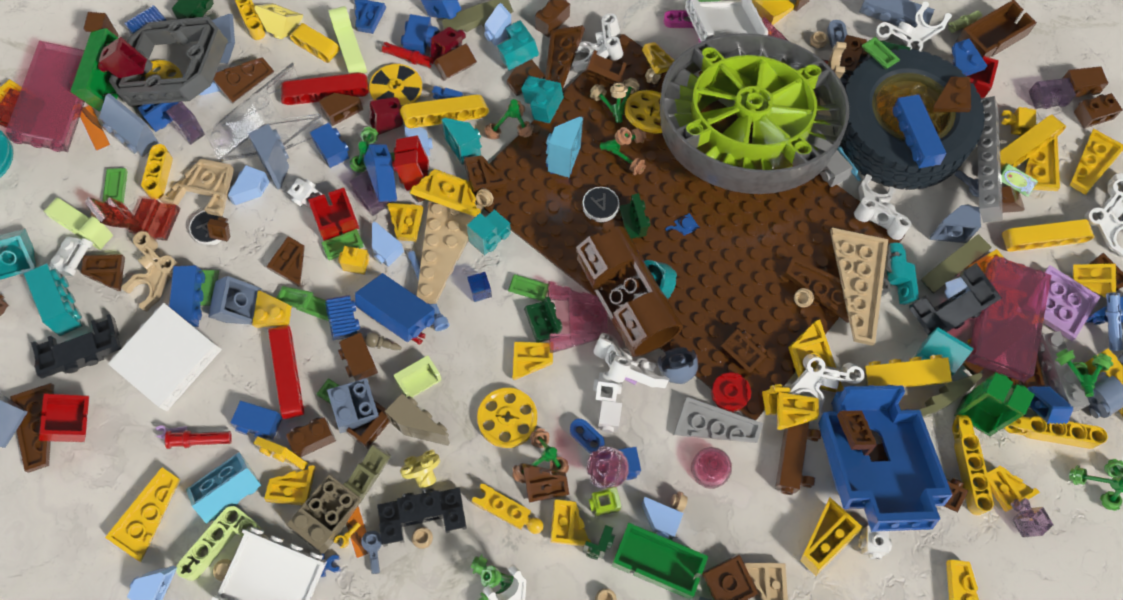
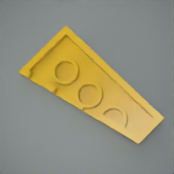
(1095, 160)
(140, 521)
(961, 580)

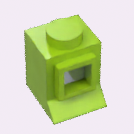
(605, 502)

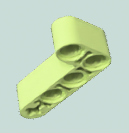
(347, 40)
(79, 223)
(214, 546)

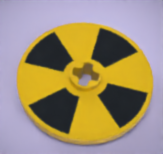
(387, 77)

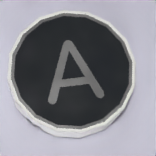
(600, 204)
(199, 228)

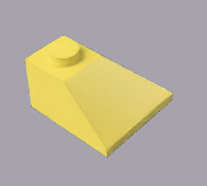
(278, 20)

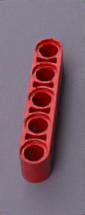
(316, 89)
(286, 372)

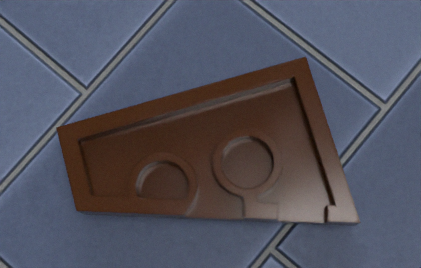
(241, 79)

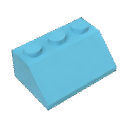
(564, 147)
(222, 488)

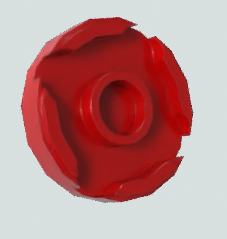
(731, 391)

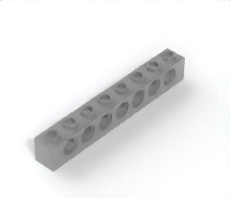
(990, 164)

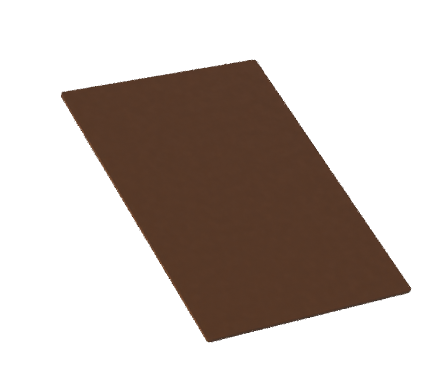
(725, 269)

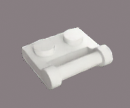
(70, 255)

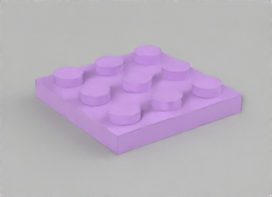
(1067, 304)

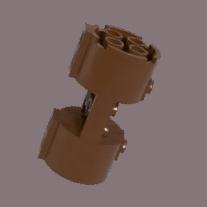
(628, 291)

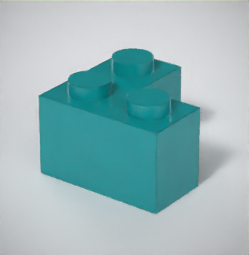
(520, 46)
(543, 97)
(488, 231)

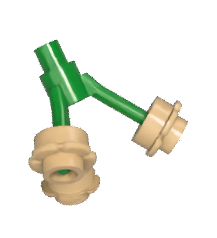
(618, 91)

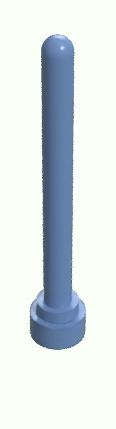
(440, 322)

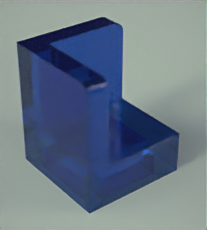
(479, 286)

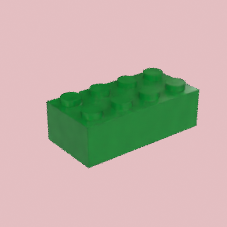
(90, 81)
(995, 404)
(660, 561)

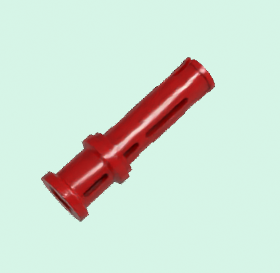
(187, 438)

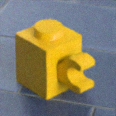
(1020, 121)
(354, 260)

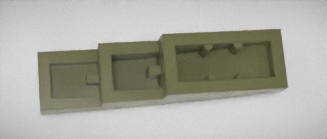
(475, 15)
(955, 263)
(948, 394)
(367, 472)

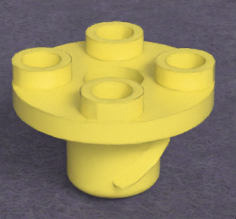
(421, 468)

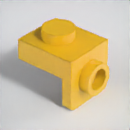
(770, 398)

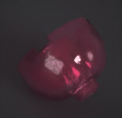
(607, 467)
(711, 467)

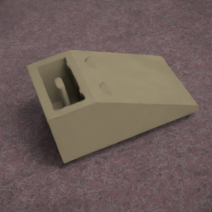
(415, 423)
(324, 514)

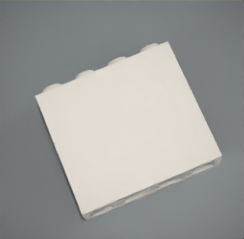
(724, 18)
(164, 357)
(270, 570)

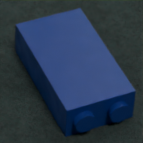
(394, 307)

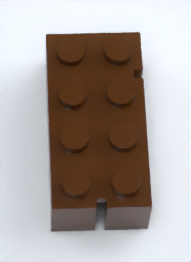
(998, 29)

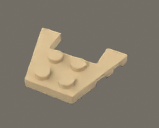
(208, 179)

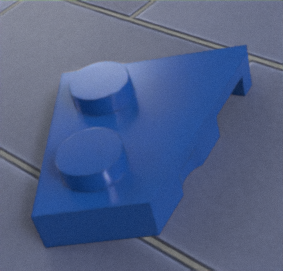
(368, 15)
(967, 58)

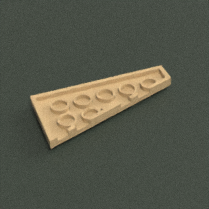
(442, 247)
(861, 273)

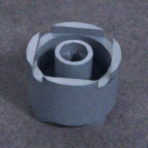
(1107, 396)

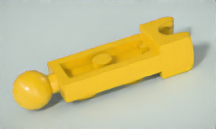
(507, 510)

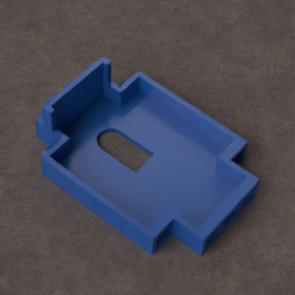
(893, 492)

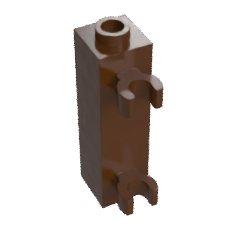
(792, 459)

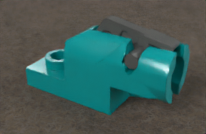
(901, 273)

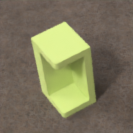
(417, 377)

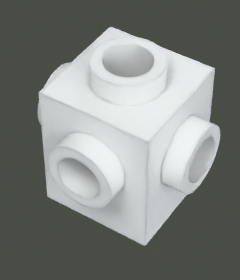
(303, 191)
(606, 388)
(874, 543)

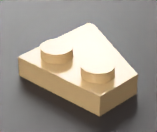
(769, 580)

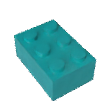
(53, 299)

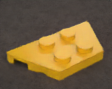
(447, 191)
(813, 342)

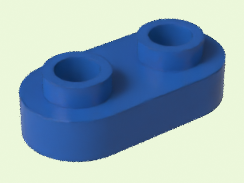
(429, 33)
(587, 436)

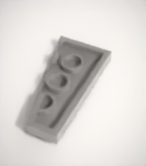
(711, 422)

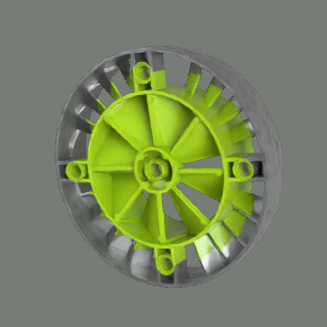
(773, 91)

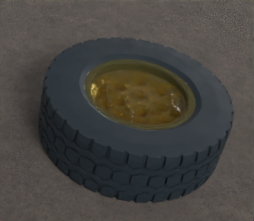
(873, 132)

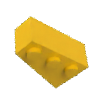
(830, 537)

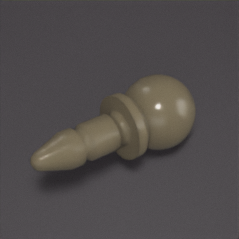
(373, 339)

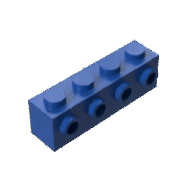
(919, 131)

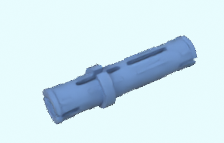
(1114, 321)

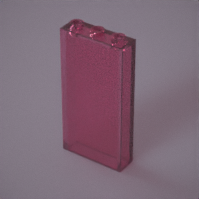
(46, 108)
(1010, 330)

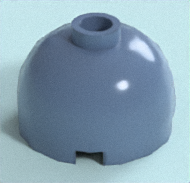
(678, 365)

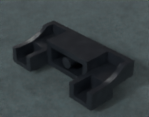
(959, 307)
(77, 352)
(418, 509)

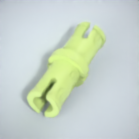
(964, 21)

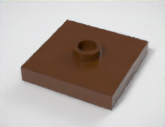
(730, 580)

